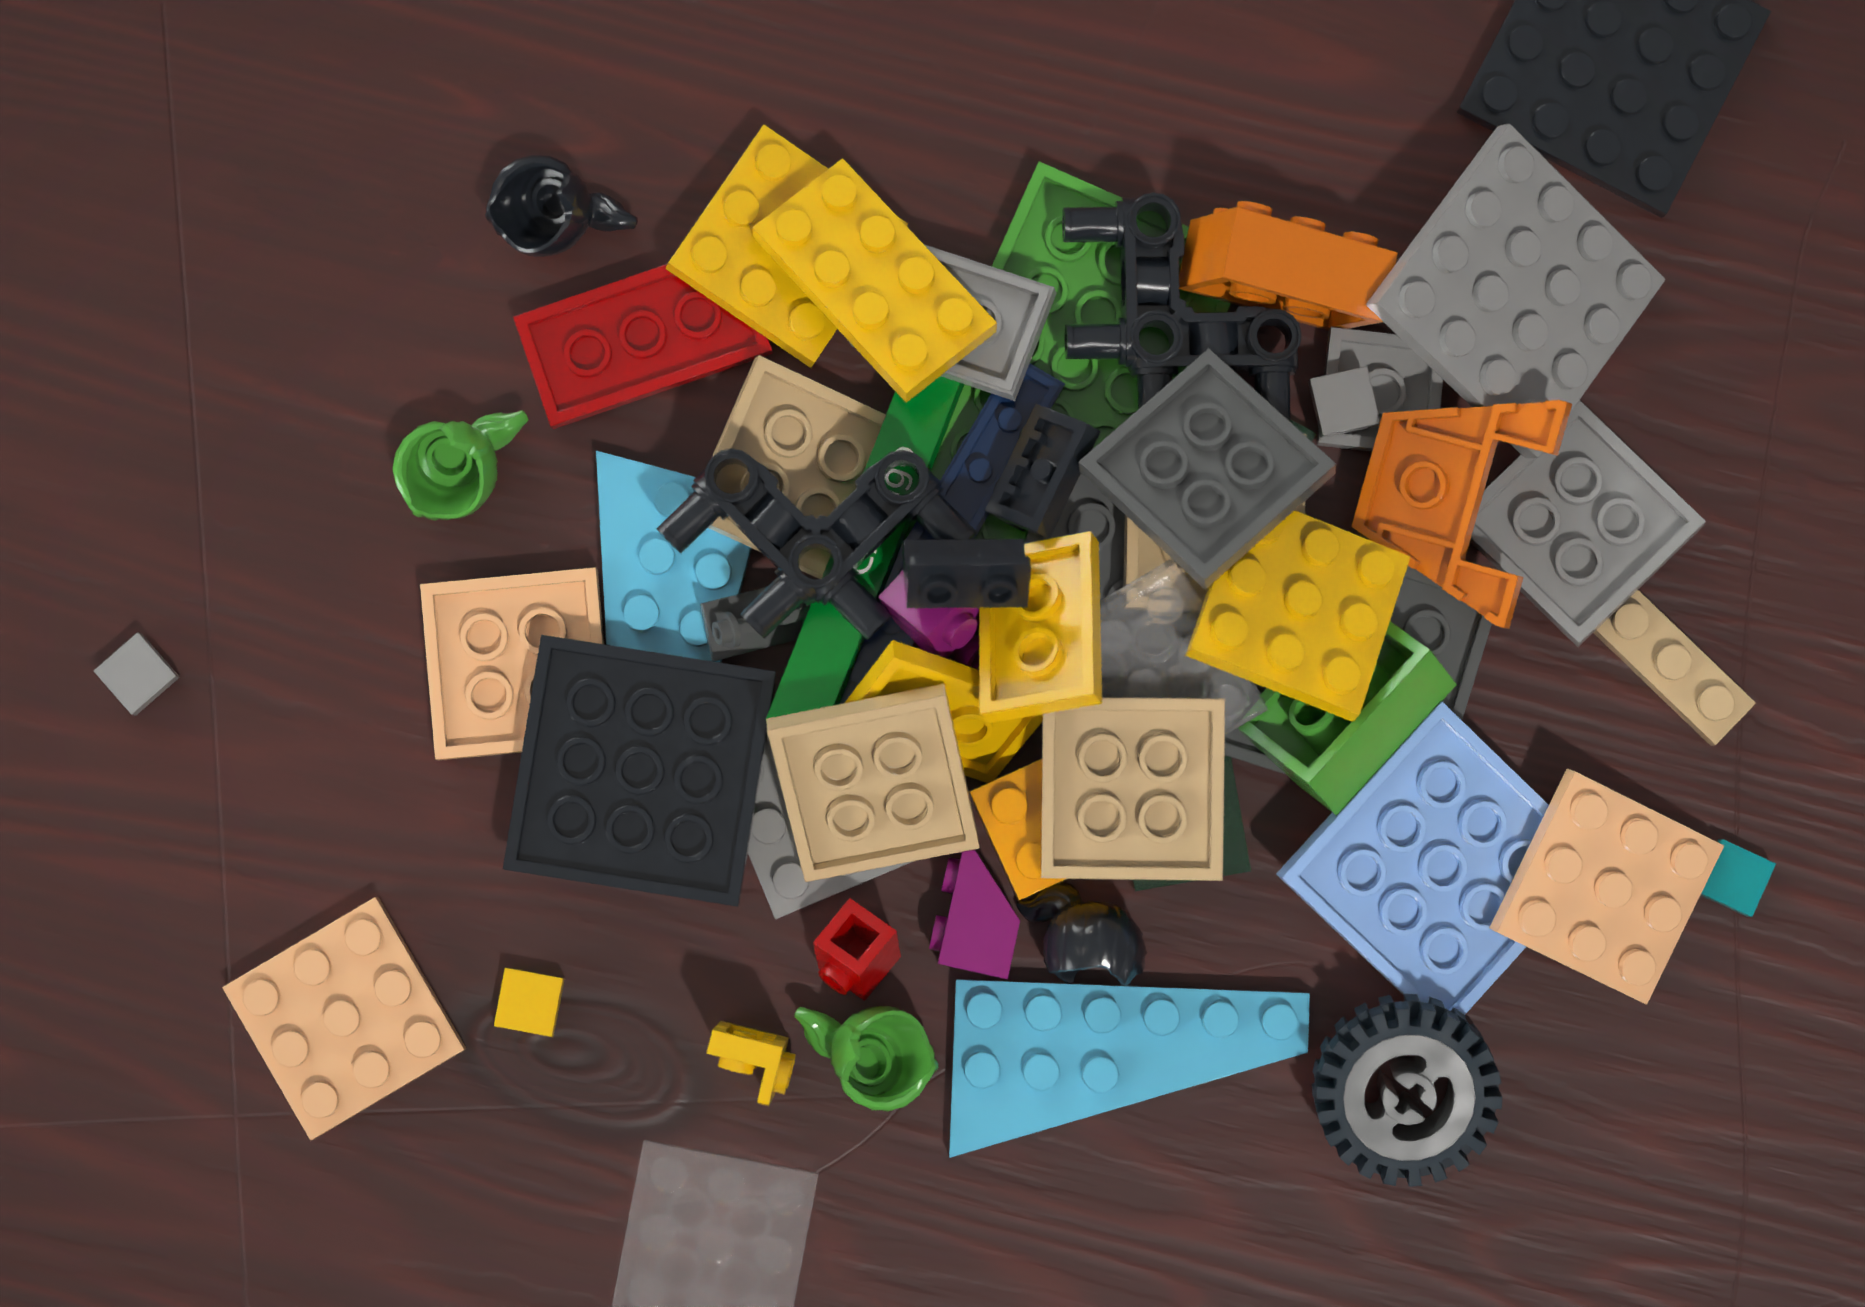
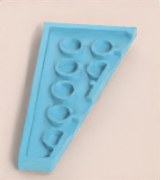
(647, 583)
(1072, 1051)

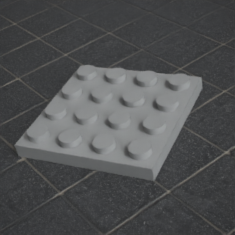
(1515, 283)

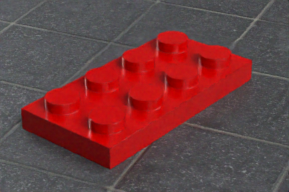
(629, 344)

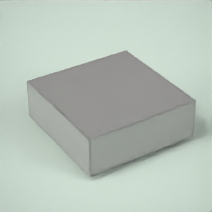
(1344, 402)
(136, 674)

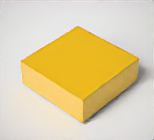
(529, 1002)

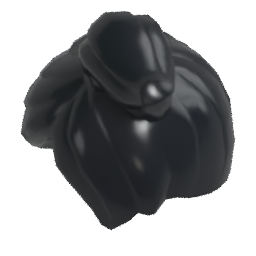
(548, 208)
(1085, 934)

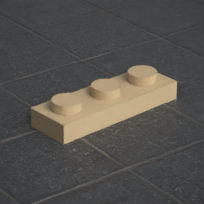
(1675, 668)

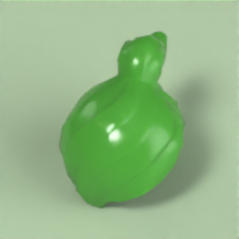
(452, 465)
(874, 1053)

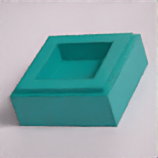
(1738, 879)

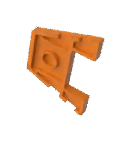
(1430, 484)

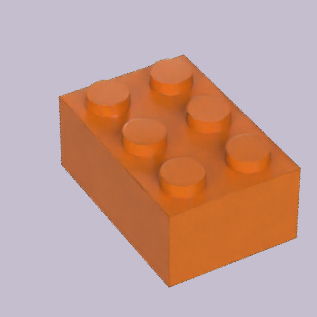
(1284, 265)

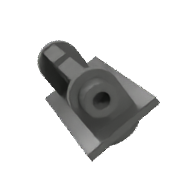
(732, 635)

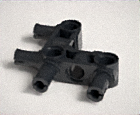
(1153, 300)
(786, 533)

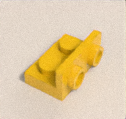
(746, 1048)

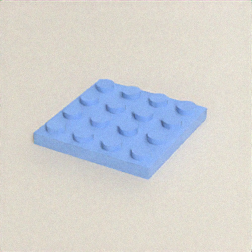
(1425, 863)

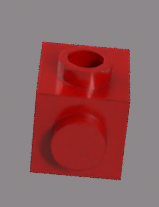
(856, 951)

